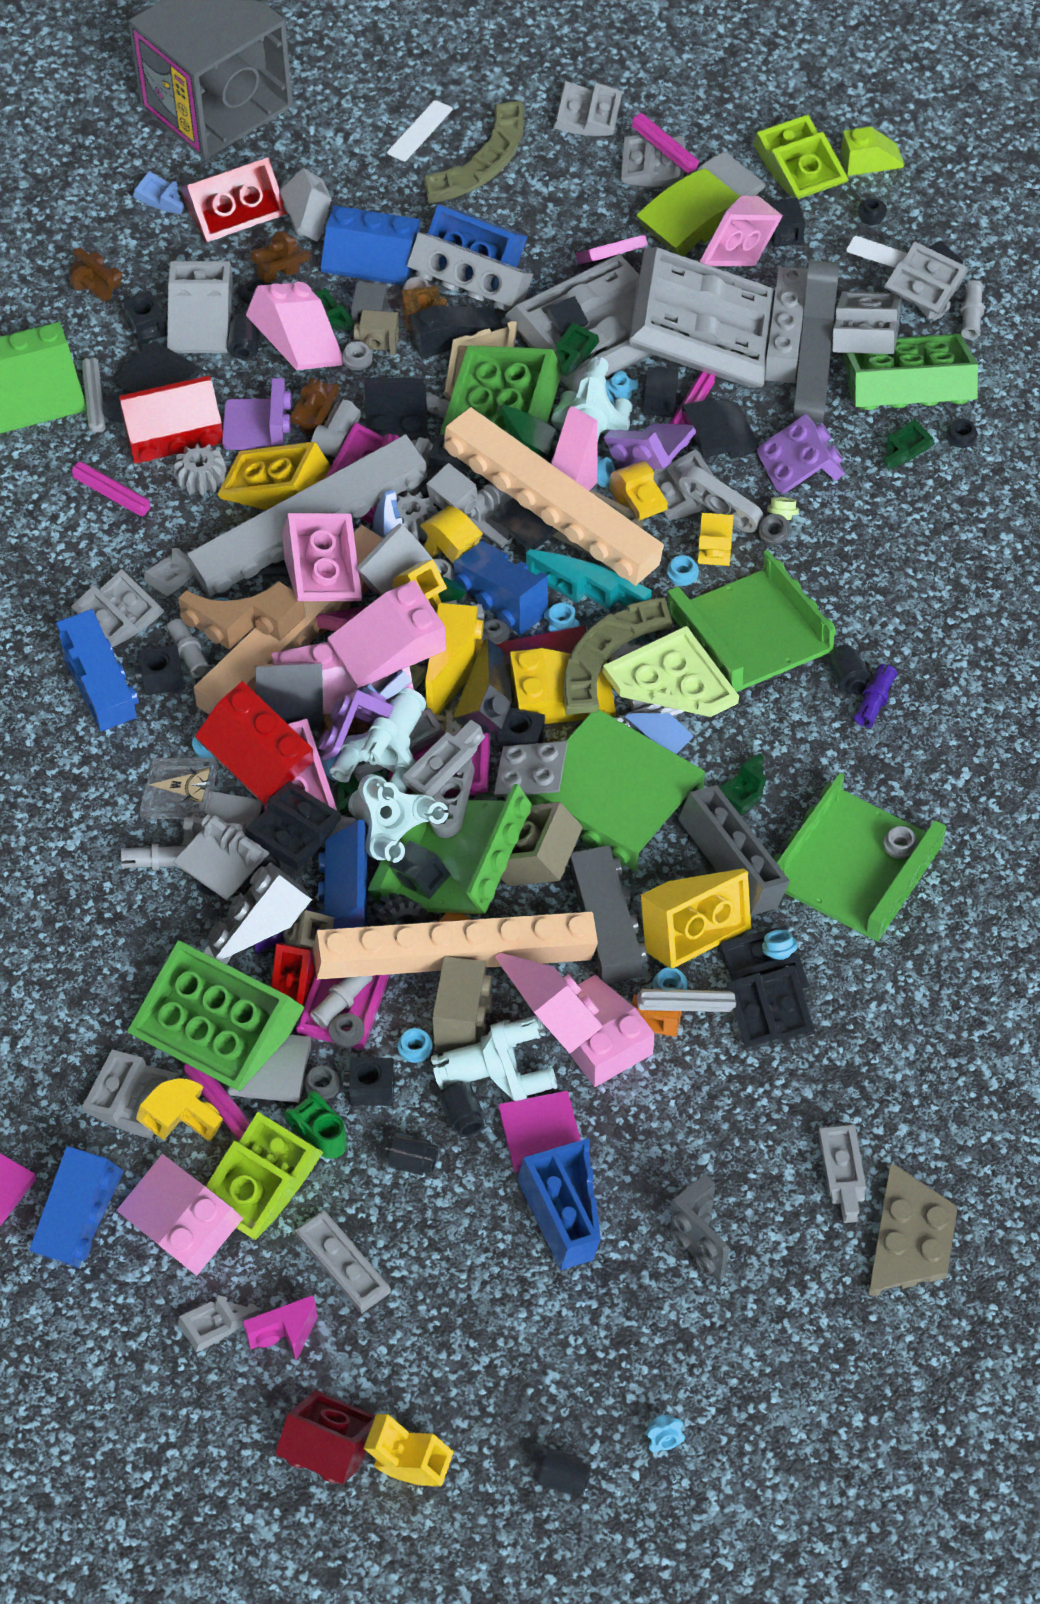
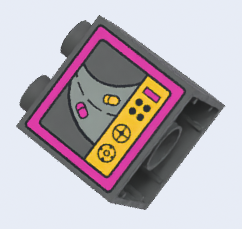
(211, 68)

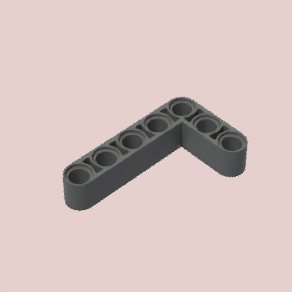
(816, 340)

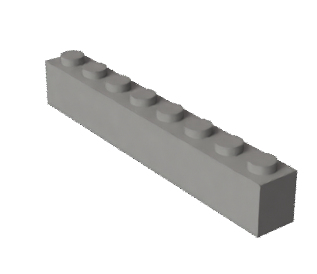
(349, 491)

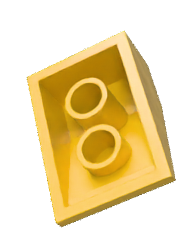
(273, 474)
(452, 668)
(539, 681)
(695, 915)

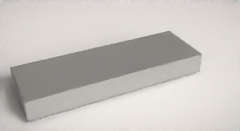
(342, 1261)

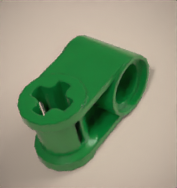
(314, 1120)

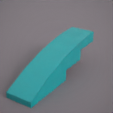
(580, 578)

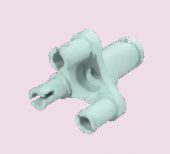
(593, 401)
(384, 742)
(391, 815)
(496, 1058)

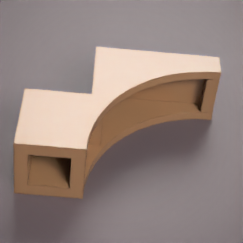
(229, 621)

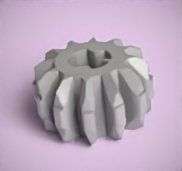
(199, 469)
(414, 512)

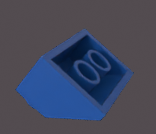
(478, 236)
(369, 245)
(345, 877)

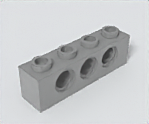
(426, 258)
(786, 325)

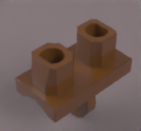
(279, 255)
(90, 273)
(314, 405)

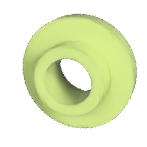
(783, 506)

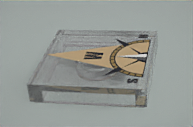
(179, 788)

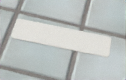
(419, 130)
(876, 251)

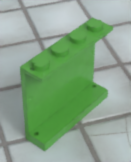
(755, 625)
(620, 785)
(473, 856)
(842, 865)

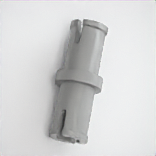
(972, 310)
(188, 648)
(150, 856)
(340, 997)

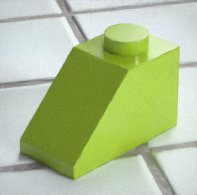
(868, 151)

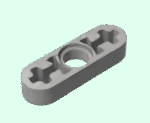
(705, 488)
(457, 805)

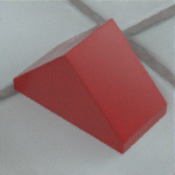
(293, 971)

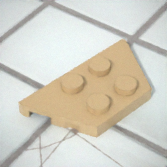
(500, 338)

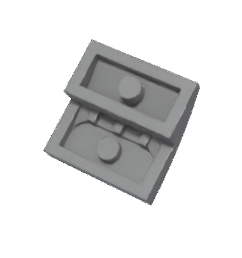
(588, 110)
(647, 165)
(733, 175)
(926, 278)
(667, 480)
(390, 558)
(120, 607)
(282, 1074)
(122, 1089)

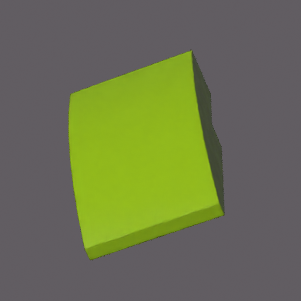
(799, 157)
(688, 211)
(262, 1173)

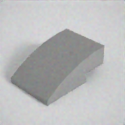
(867, 322)

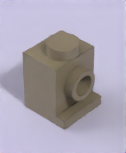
(378, 330)
(303, 929)

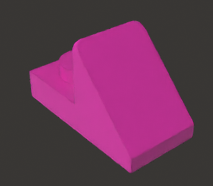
(288, 1321)

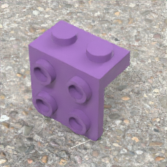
(258, 422)
(654, 445)
(799, 453)
(358, 705)

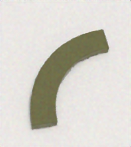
(486, 162)
(600, 643)

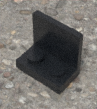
(396, 406)

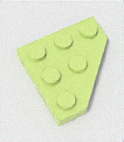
(673, 675)

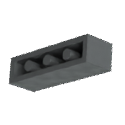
(733, 846)
(600, 891)

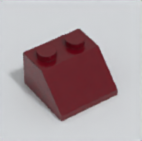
(325, 1437)

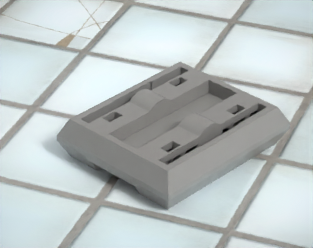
(608, 303)
(705, 317)

